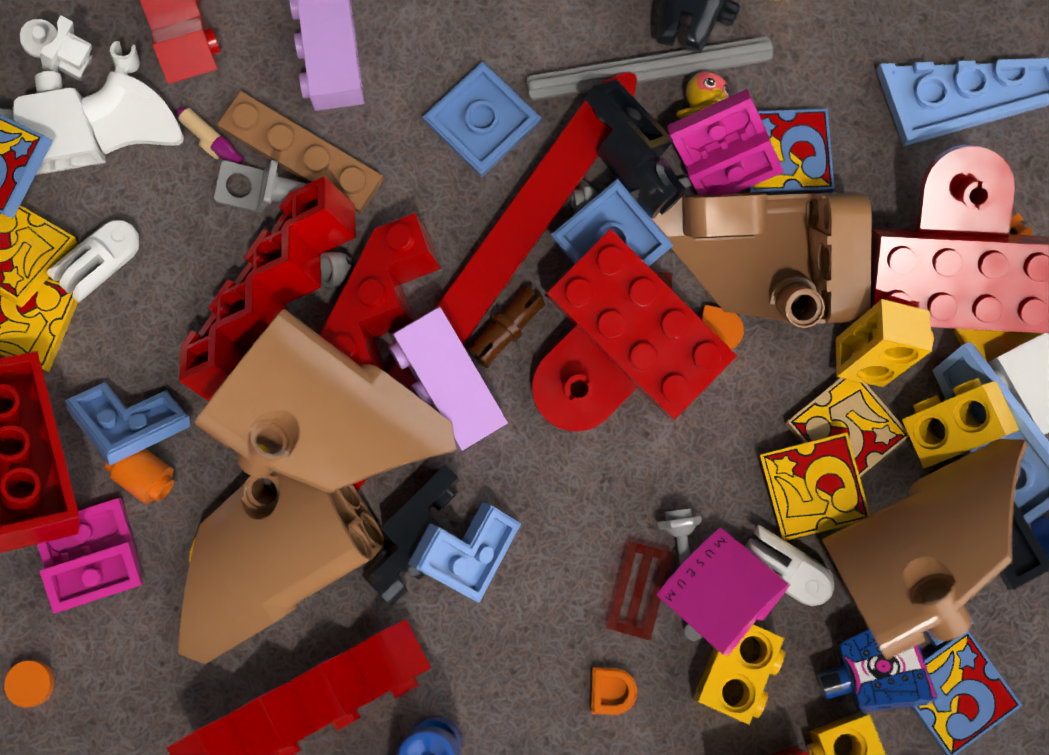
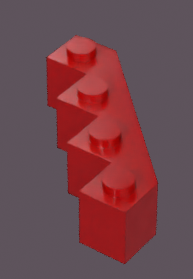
(181, 38)
(278, 270)
(374, 294)
(315, 699)

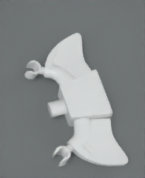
(86, 127)

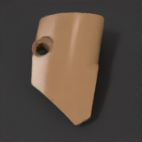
(769, 249)
(319, 413)
(932, 549)
(266, 556)

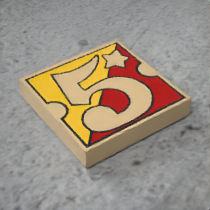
(851, 409)

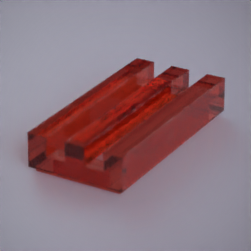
(629, 628)

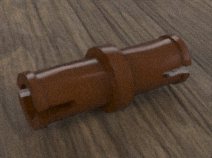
(506, 327)

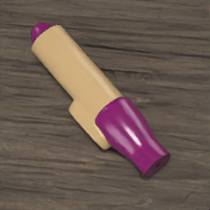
(210, 140)

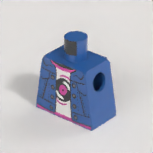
(877, 681)

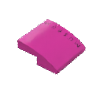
(726, 146)
(94, 562)
(723, 590)

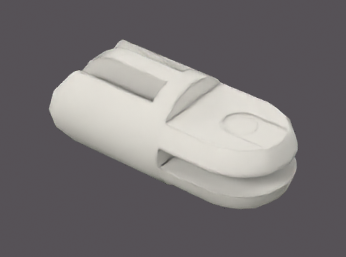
(96, 258)
(809, 579)

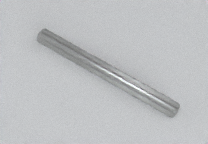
(651, 67)

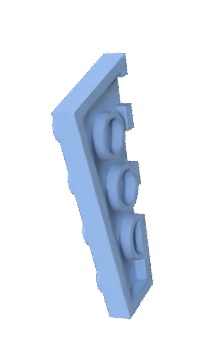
(949, 98)
(1033, 475)

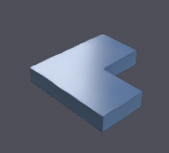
(122, 430)
(470, 562)

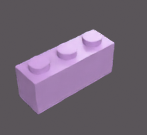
(329, 53)
(447, 377)

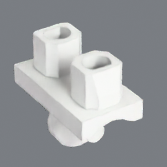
(57, 49)

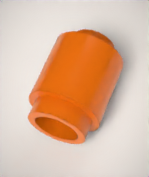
(143, 476)

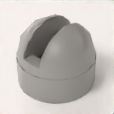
(339, 264)

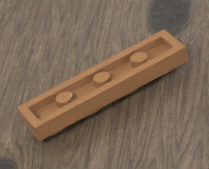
(298, 149)

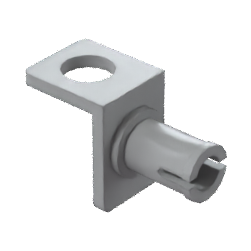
(265, 186)

